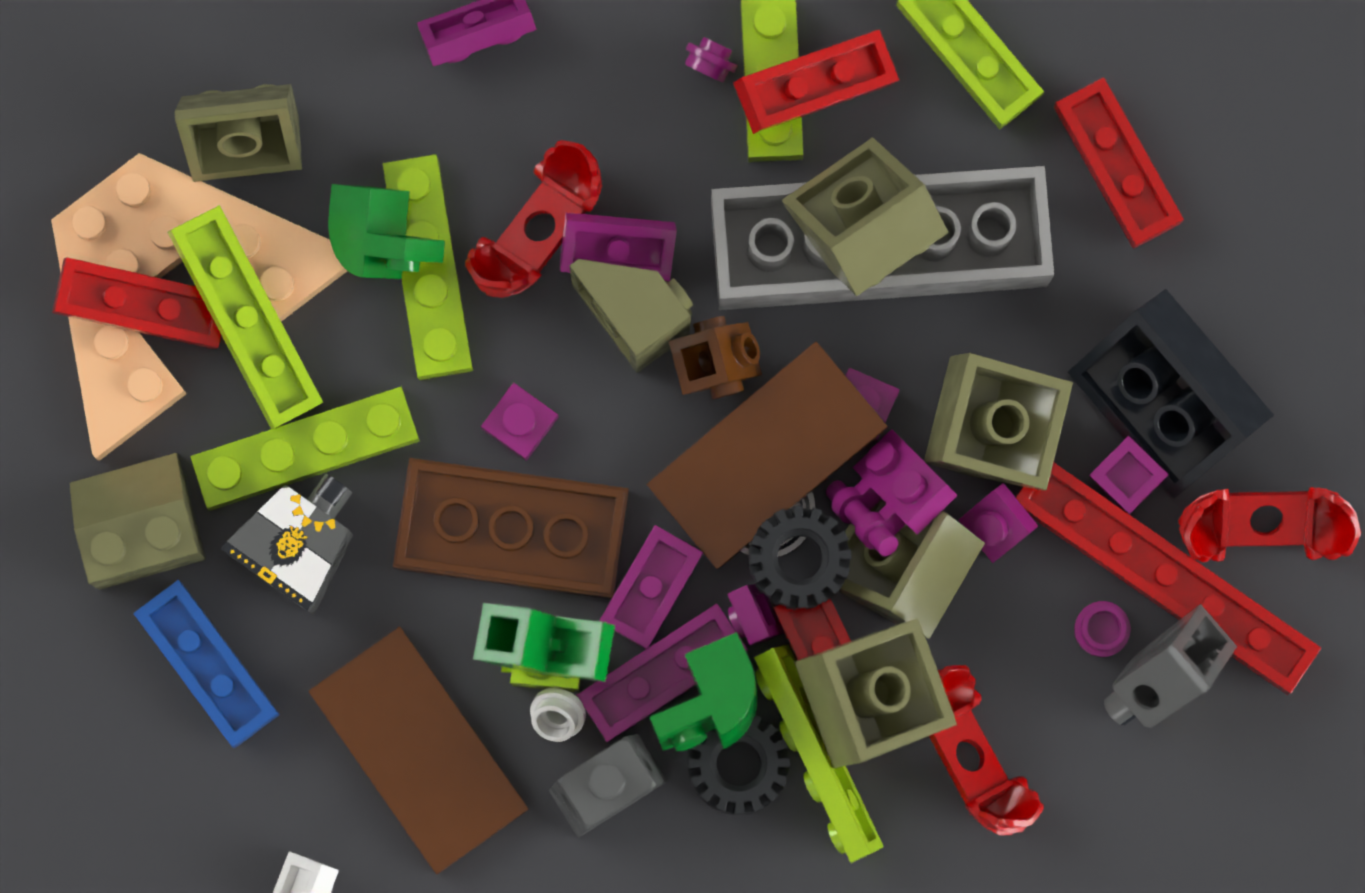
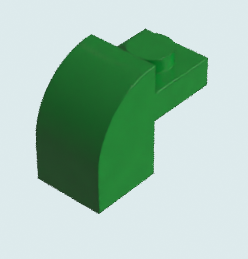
(370, 233)
(543, 643)
(725, 700)

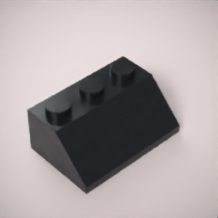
(1170, 391)

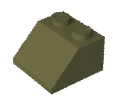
(240, 132)
(866, 216)
(634, 308)
(998, 421)
(135, 522)
(916, 577)
(875, 693)

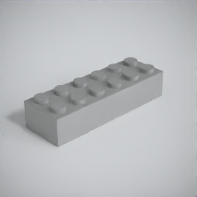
(993, 243)

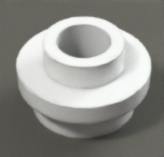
(557, 714)

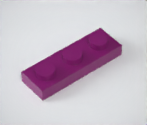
(652, 676)

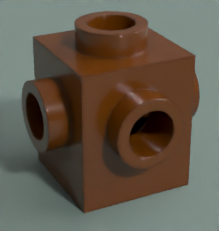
(716, 357)

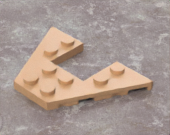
(126, 228)

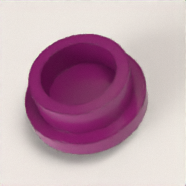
(710, 59)
(1102, 629)

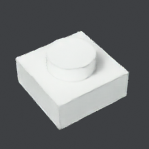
(304, 876)

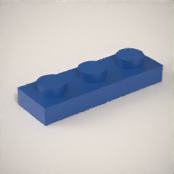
(206, 664)

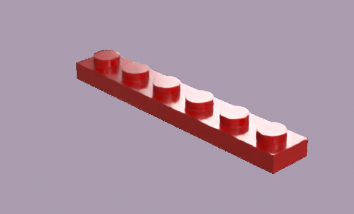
(1168, 576)

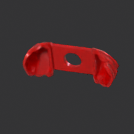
(514, 262)
(1309, 518)
(989, 796)

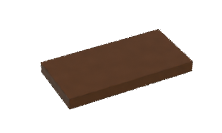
(767, 454)
(511, 528)
(418, 750)

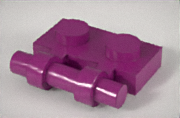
(899, 478)

